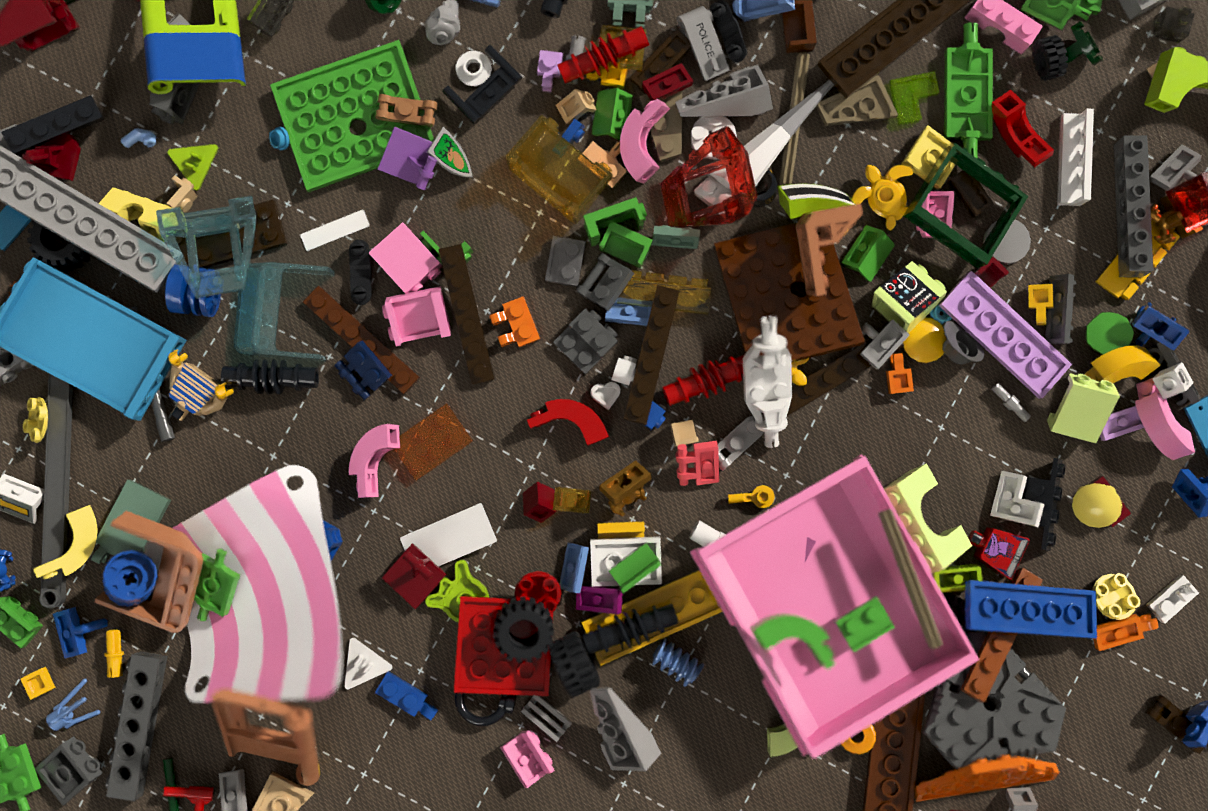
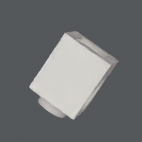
(1172, 380)

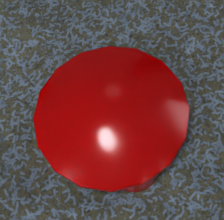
(541, 587)

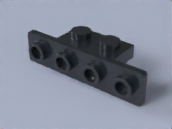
(1047, 493)

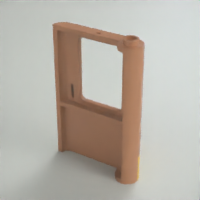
(243, 737)

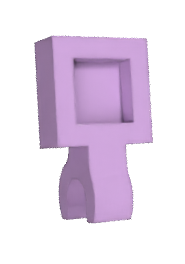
(548, 68)

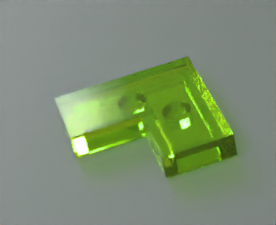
(907, 91)

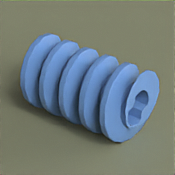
(676, 663)

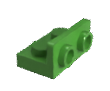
(16, 622)

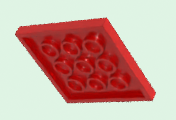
(480, 664)

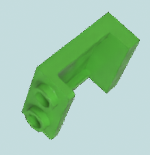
(615, 213)

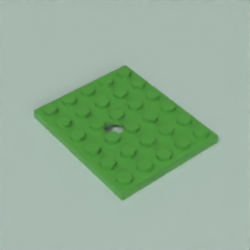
(325, 101)

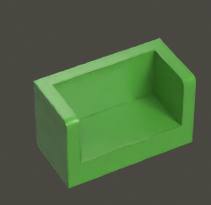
(625, 244)

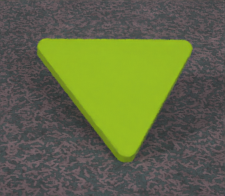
(194, 162)

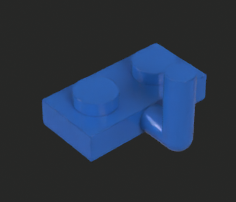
(71, 632)

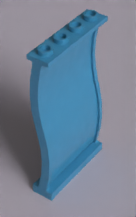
(86, 339)

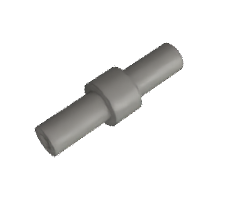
(1011, 402)

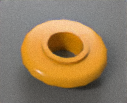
(863, 746)

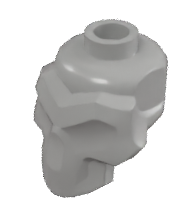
(443, 23)

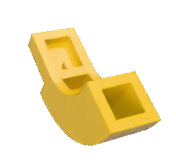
(1123, 363)

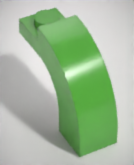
(782, 626)

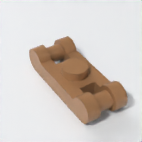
(406, 110)

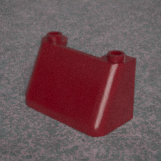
(35, 22)

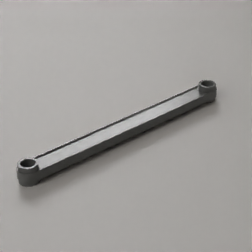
(56, 486)

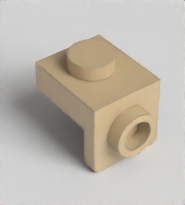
(184, 196)

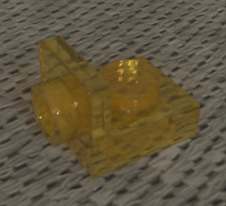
(571, 500)

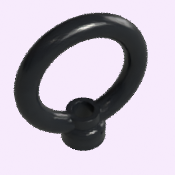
(506, 705)

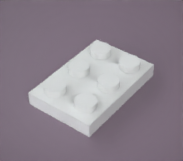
(610, 551)

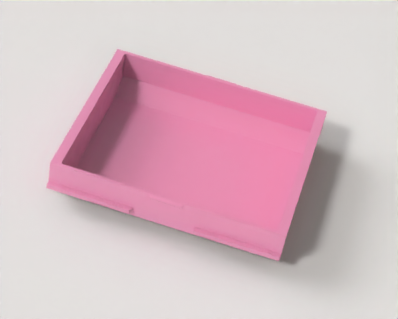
(763, 573)

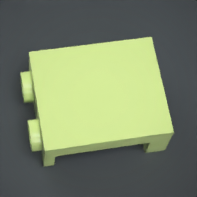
(1084, 408)

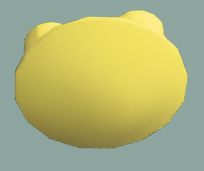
(37, 419)
(1097, 505)
(1115, 596)

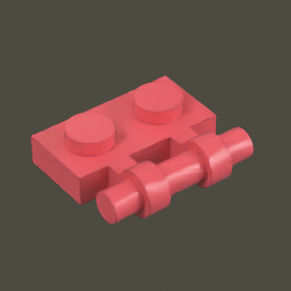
(705, 463)

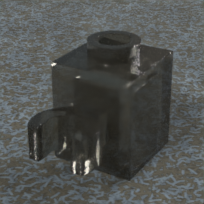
(1173, 24)

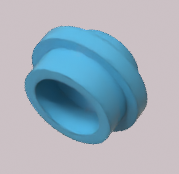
(279, 138)

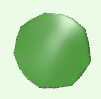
(1108, 332)

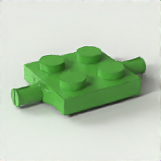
(1055, 12)
(215, 586)
(16, 774)

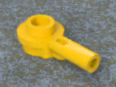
(761, 496)

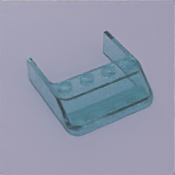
(259, 310)

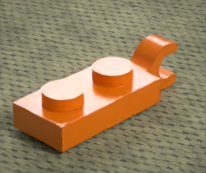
(1123, 631)

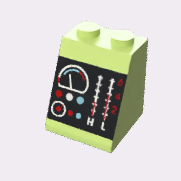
(908, 296)

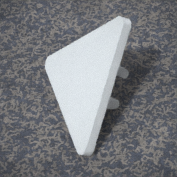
(363, 664)

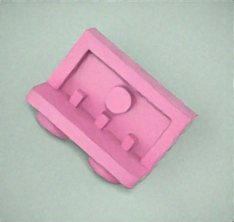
(941, 206)
(527, 757)

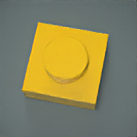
(38, 683)

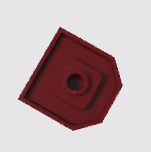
(56, 157)

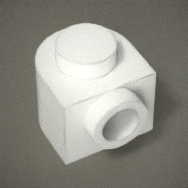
(624, 370)

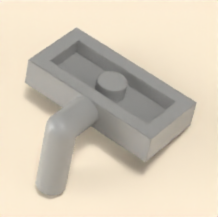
(1176, 168)
(883, 342)

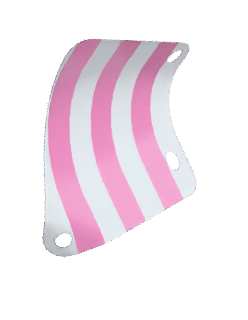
(285, 609)

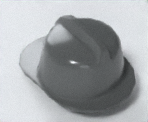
(960, 345)

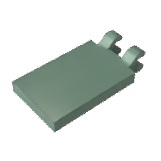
(137, 500)

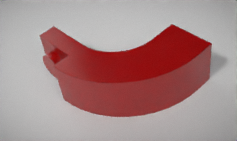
(574, 411)

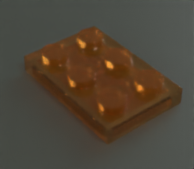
(432, 442)

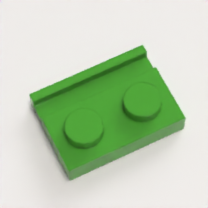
(864, 624)

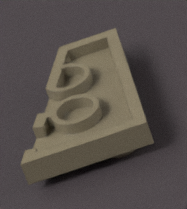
(866, 104)

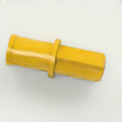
(114, 653)

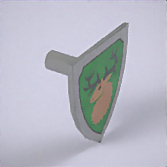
(450, 154)

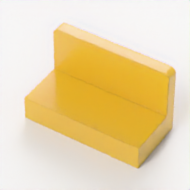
(621, 529)

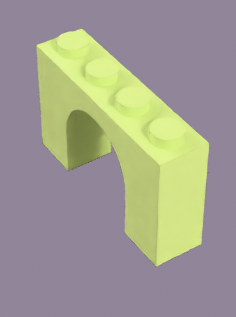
(906, 499)

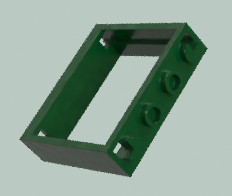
(946, 235)

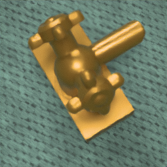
(1169, 221)
(626, 487)

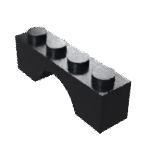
(52, 124)

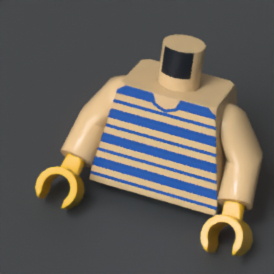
(194, 389)

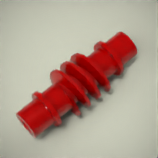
(604, 54)
(704, 380)

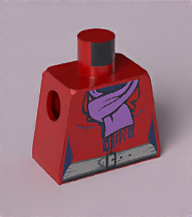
(999, 550)

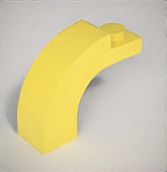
(84, 539)

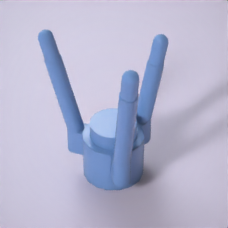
(63, 715)

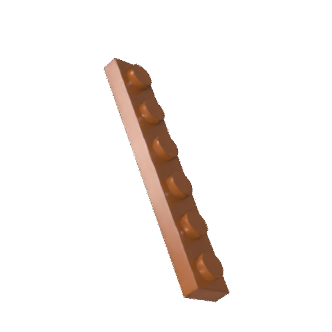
(993, 651)

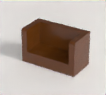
(799, 27)

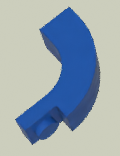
(1197, 732)

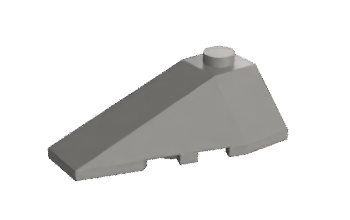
(741, 95)

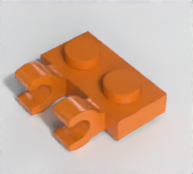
(521, 323)

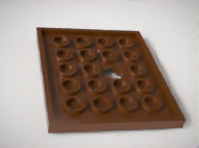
(758, 284)

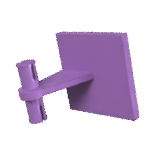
(408, 158)

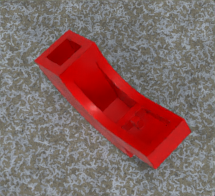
(1016, 130)

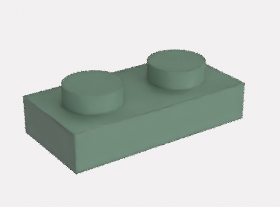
(676, 237)

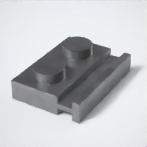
(565, 261)

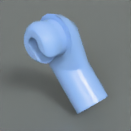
(141, 135)

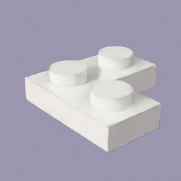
(1009, 502)

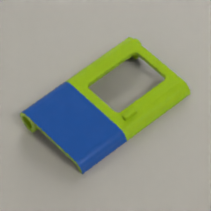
(191, 51)

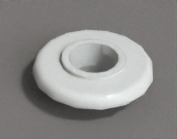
(477, 78)

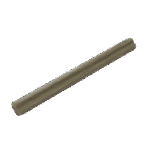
(797, 96)
(910, 579)

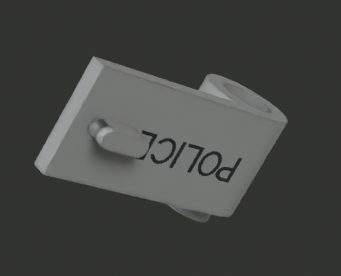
(699, 30)

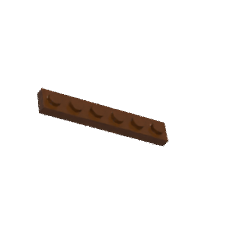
(353, 332)

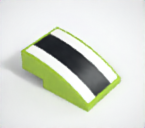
(808, 198)

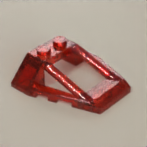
(735, 159)

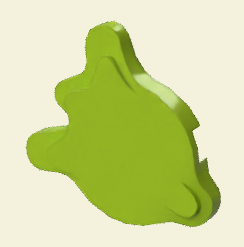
(450, 591)

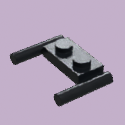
(488, 93)

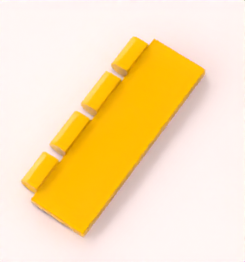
(1124, 286)

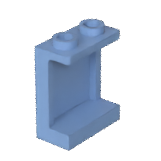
(760, 8)

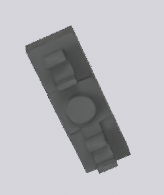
(1060, 316)
(1171, 359)

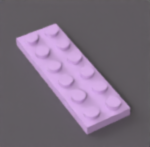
(1005, 334)

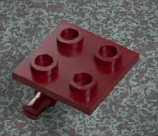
(414, 576)

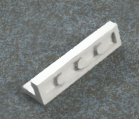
(1075, 158)

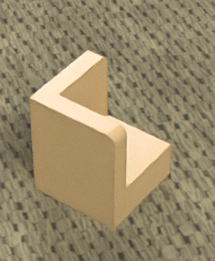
(683, 433)

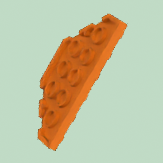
(986, 776)

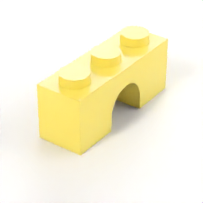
(134, 207)

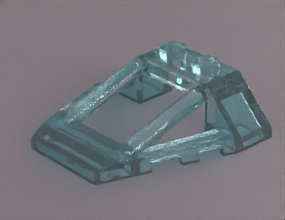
(189, 225)

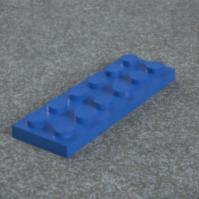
(1030, 609)

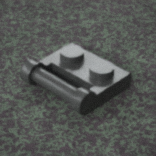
(609, 286)

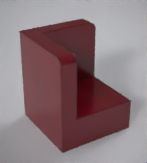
(992, 272)
(538, 502)

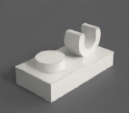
(1172, 599)

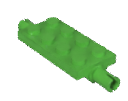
(969, 91)

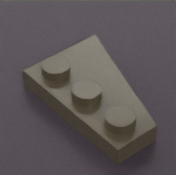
(667, 130)

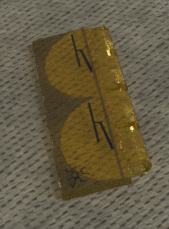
(691, 298)

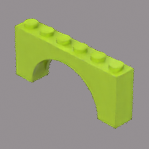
(1174, 77)

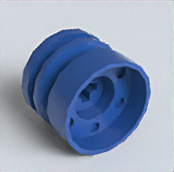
(181, 299)
(126, 565)

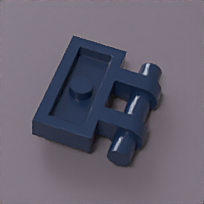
(367, 366)

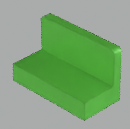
(612, 111)
(868, 252)
(635, 567)

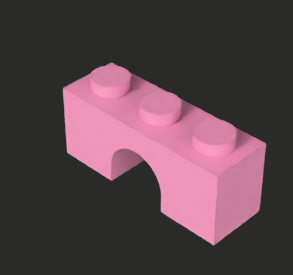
(1016, 26)

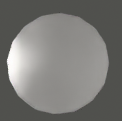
(1013, 245)

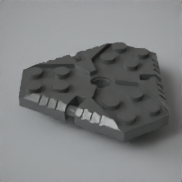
(1020, 714)

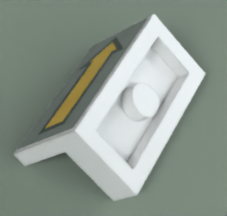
(20, 498)

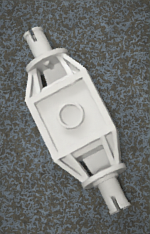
(768, 381)

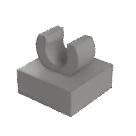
(1021, 799)

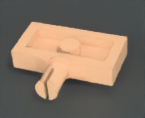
(597, 154)

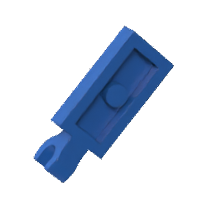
(405, 696)

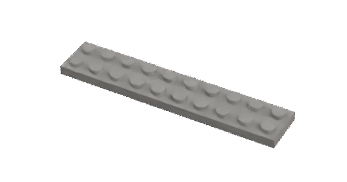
(83, 222)

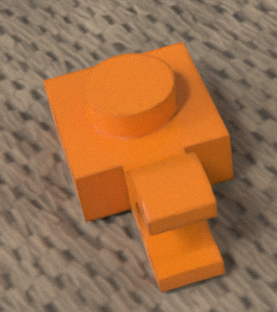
(899, 379)

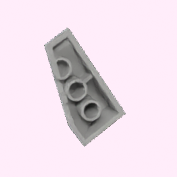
(625, 738)

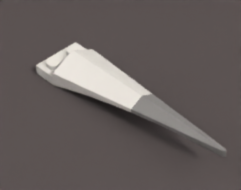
(762, 148)

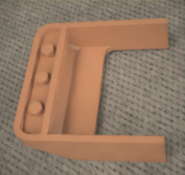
(175, 579)

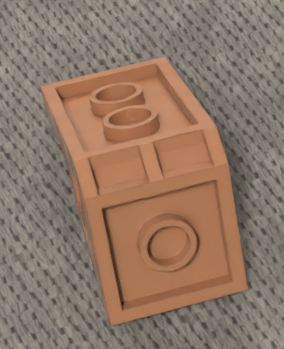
(832, 227)

